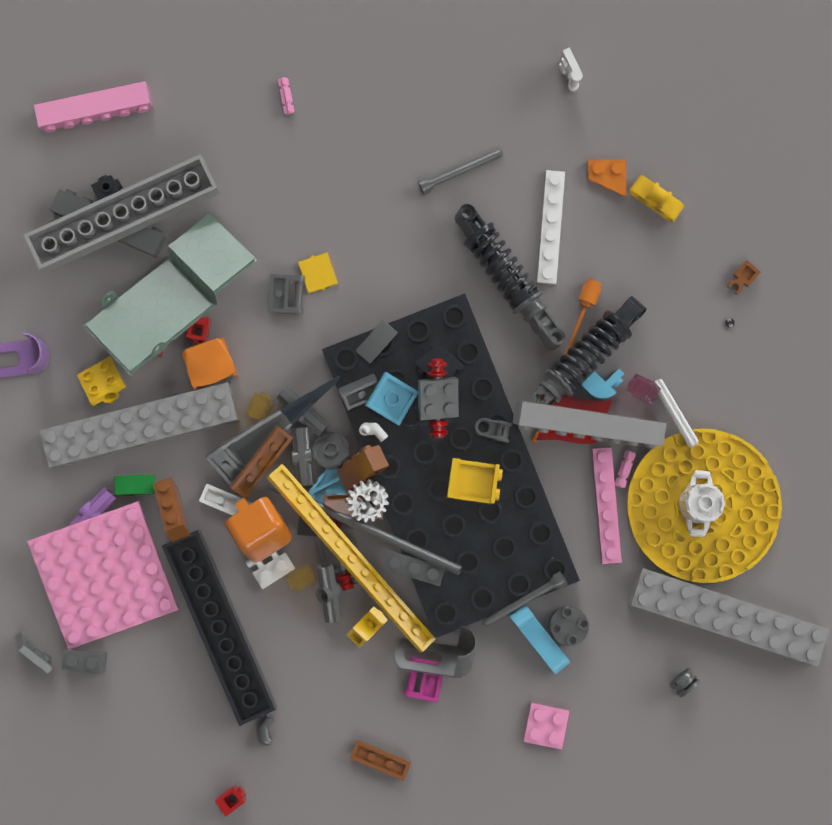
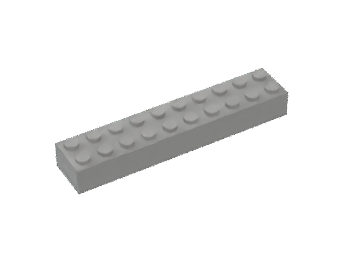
(121, 214)
(139, 425)
(728, 616)

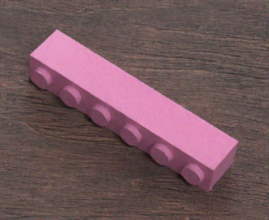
(93, 106)

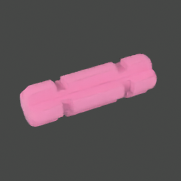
(286, 97)
(625, 469)

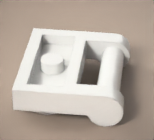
(569, 67)

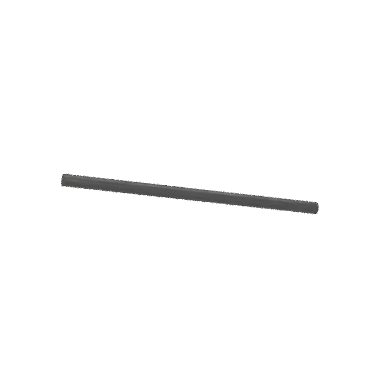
(387, 537)

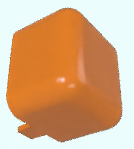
(258, 529)

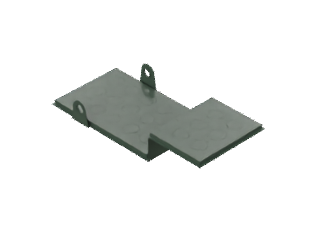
(171, 296)

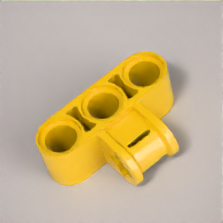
(656, 198)

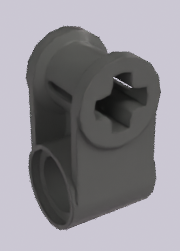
(494, 429)

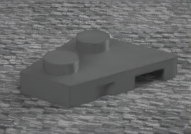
(33, 653)

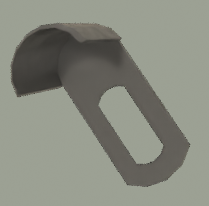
(454, 660)

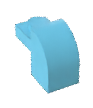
(598, 388)

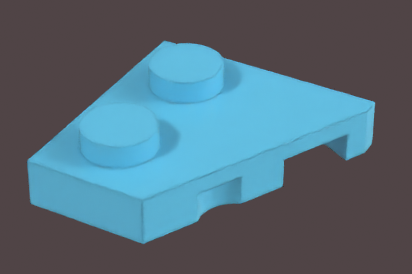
(327, 484)

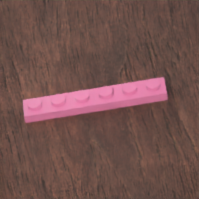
(606, 505)

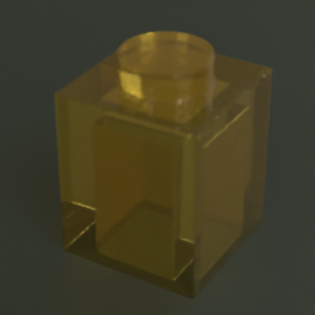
(259, 406)
(301, 578)

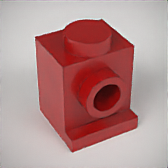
(202, 323)
(228, 806)

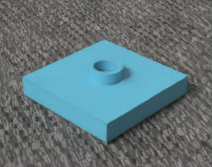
(391, 398)

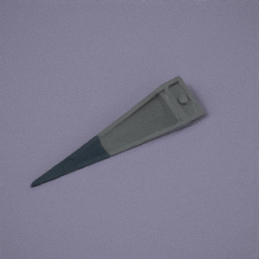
(237, 451)

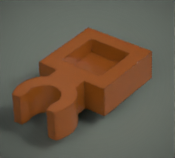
(745, 275)

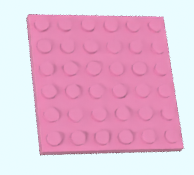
(103, 575)

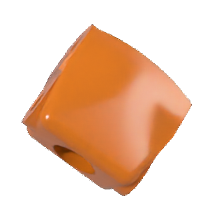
(209, 363)

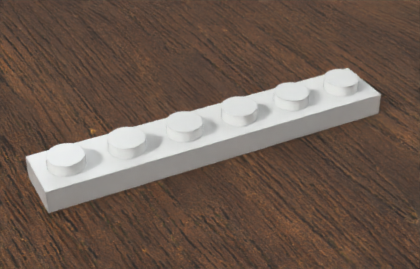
(551, 227)

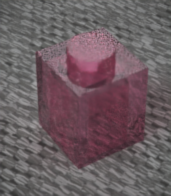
(643, 389)

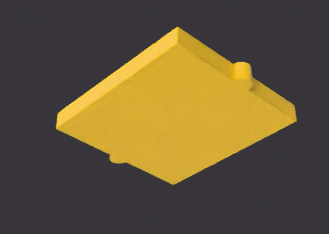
(318, 272)

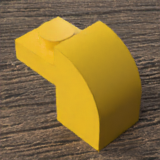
(367, 627)

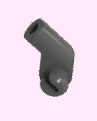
(262, 731)

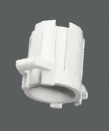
(701, 503)

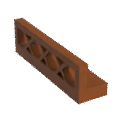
(261, 462)

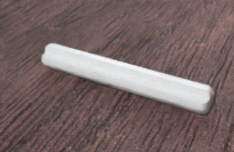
(676, 414)

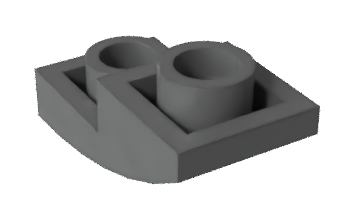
(376, 341)

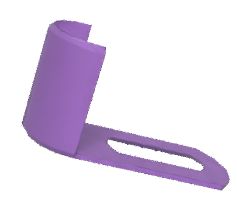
(32, 353)

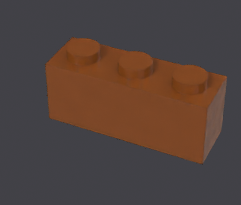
(362, 467)
(171, 509)

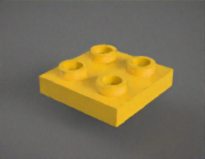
(102, 382)

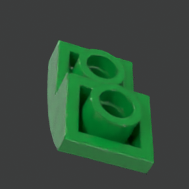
(134, 485)

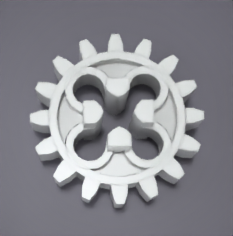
(378, 498)

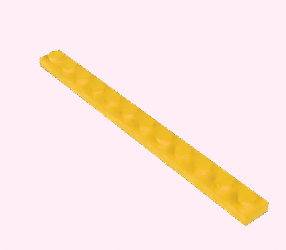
(351, 558)

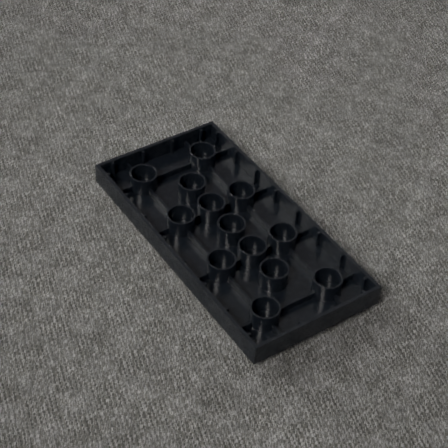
(501, 545)

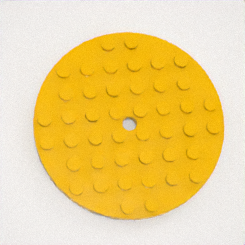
(735, 538)

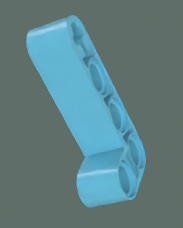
(539, 639)

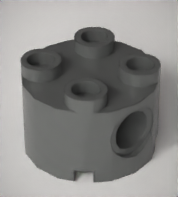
(568, 625)

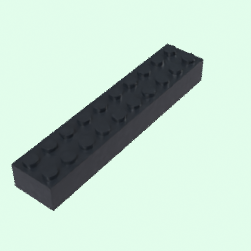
(219, 627)

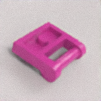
(429, 686)

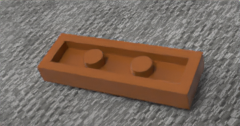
(380, 760)

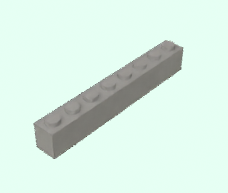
(590, 423)

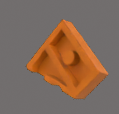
(608, 174)

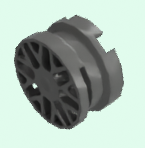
(684, 682)

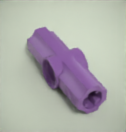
(97, 506)

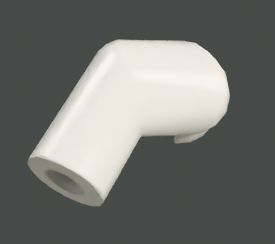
(373, 429)

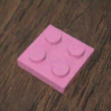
(546, 725)

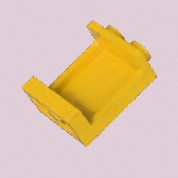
(474, 481)

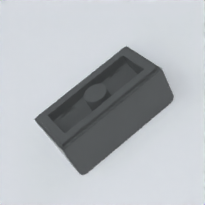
(358, 391)

